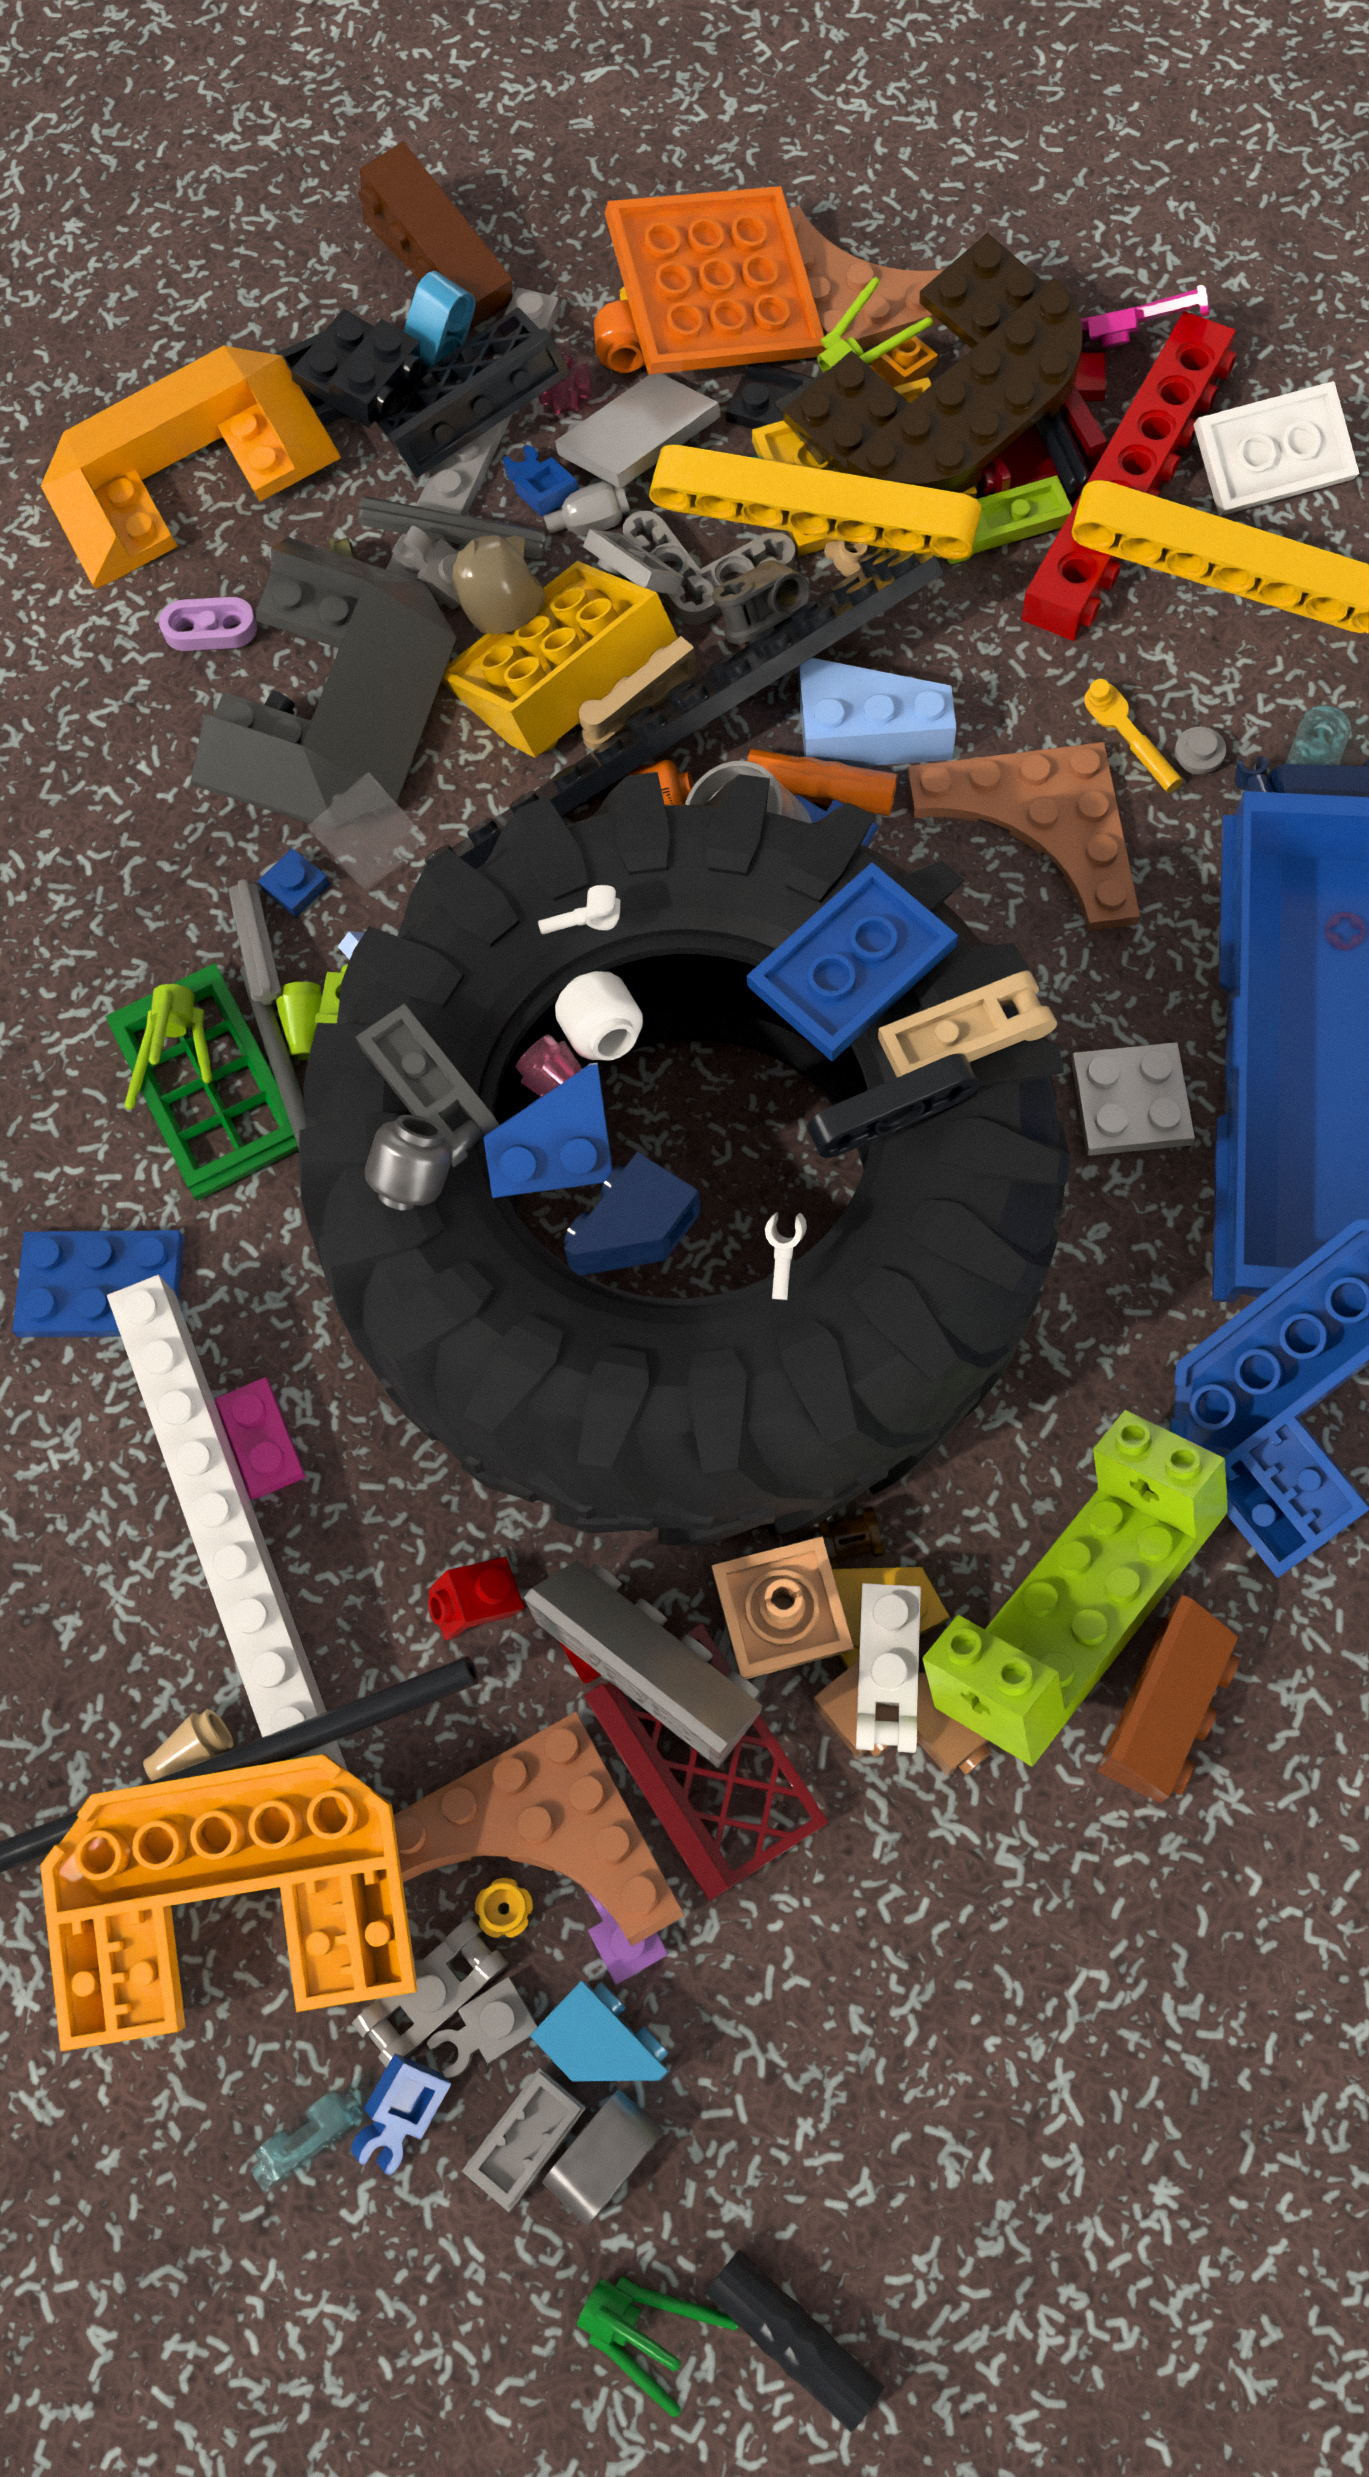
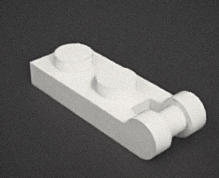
(888, 1665)

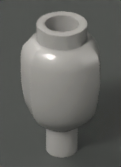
(591, 507)

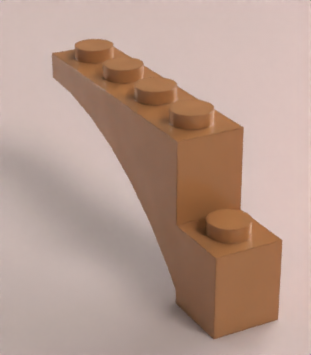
(941, 1736)

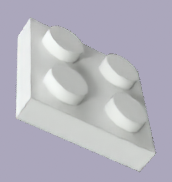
(1132, 1099)

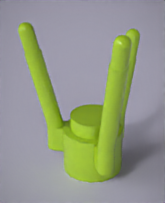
(837, 348)
(169, 1017)

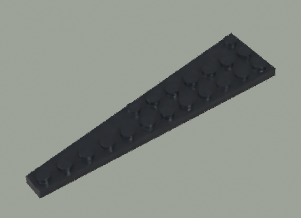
(877, 586)

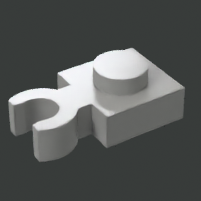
(493, 2023)

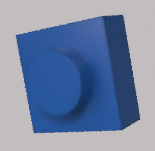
(293, 882)

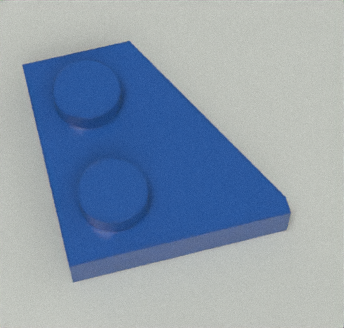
(552, 1141)

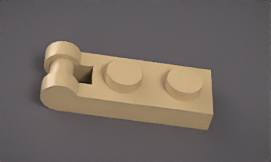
(645, 687)
(968, 1025)

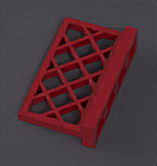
(672, 1803)

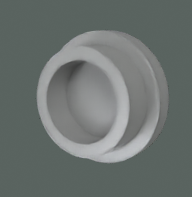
(1200, 750)

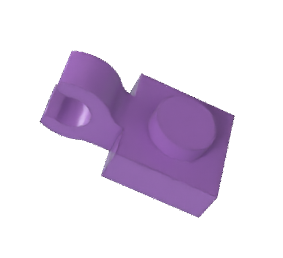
(616, 1951)

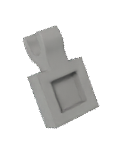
(432, 562)

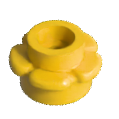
(487, 1907)

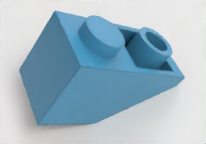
(594, 2043)

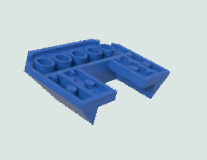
(1257, 1378)

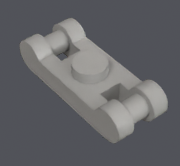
(438, 1993)

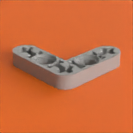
(704, 580)

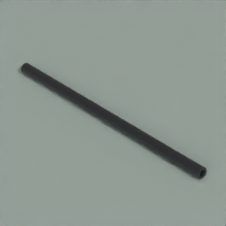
(279, 1745)

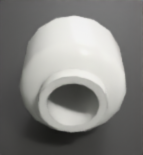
(599, 1016)

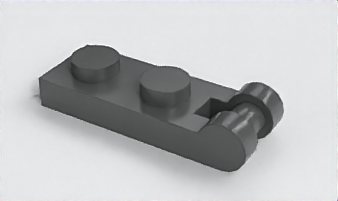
(425, 1078)

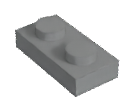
(626, 558)

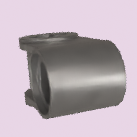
(752, 599)

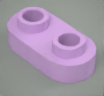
(210, 623)

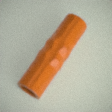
(830, 780)

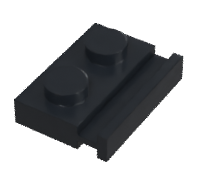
(756, 395)

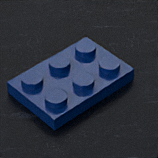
(852, 961)
(72, 1272)

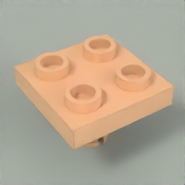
(782, 1608)

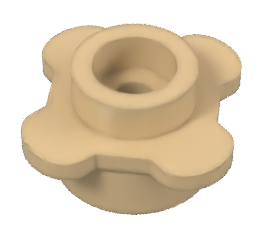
(843, 559)

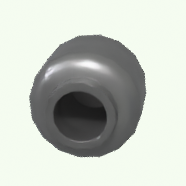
(408, 1162)

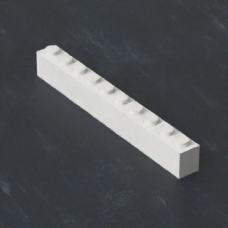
(218, 1510)

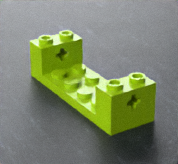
(1086, 1594)

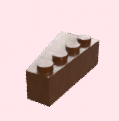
(428, 231)

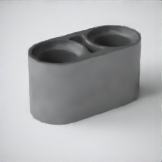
(603, 2157)

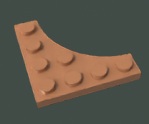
(840, 277)
(1054, 803)
(547, 1808)

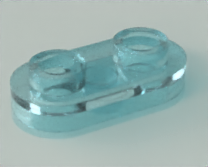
(1316, 751)
(286, 2154)

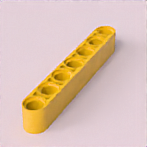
(815, 502)
(1223, 554)

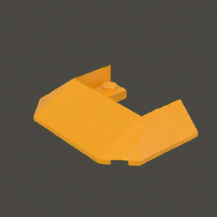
(225, 394)
(213, 1837)

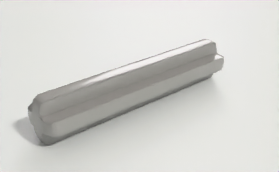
(254, 942)

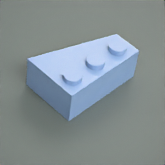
(873, 716)

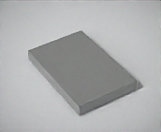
(634, 427)

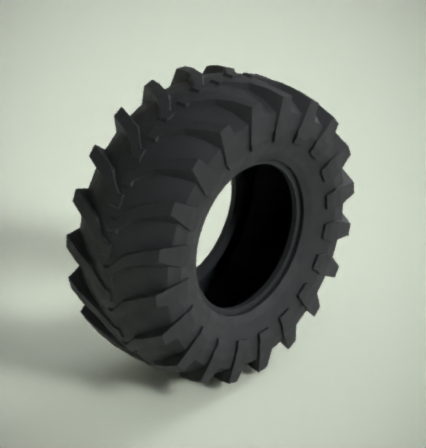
(717, 1402)

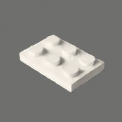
(1276, 448)

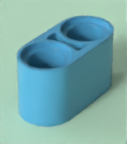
(439, 317)

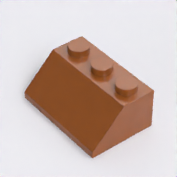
(1171, 1702)

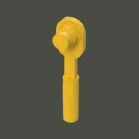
(1112, 711)

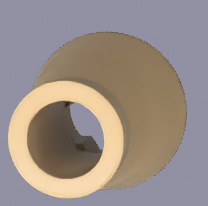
(192, 1742)

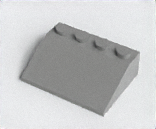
(644, 1659)

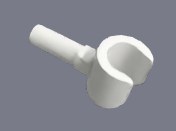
(600, 913)
(783, 1253)

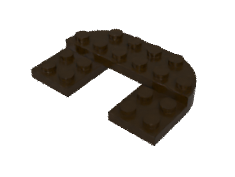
(1018, 370)

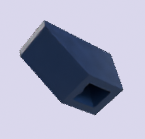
(635, 1221)

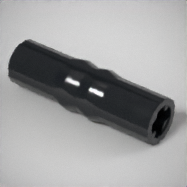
(795, 2341)

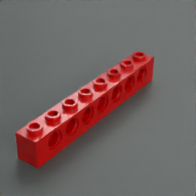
(1138, 457)

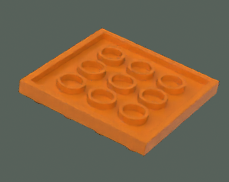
(714, 279)

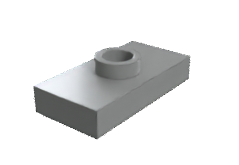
(524, 2139)

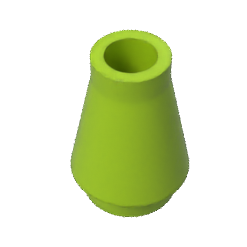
(297, 1013)

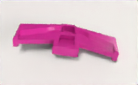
(1115, 327)

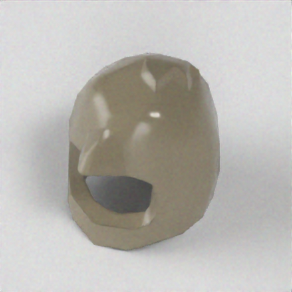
(496, 584)

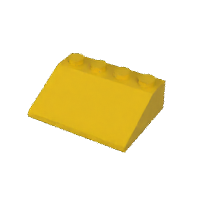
(569, 653)

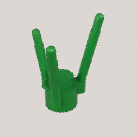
(613, 2319)

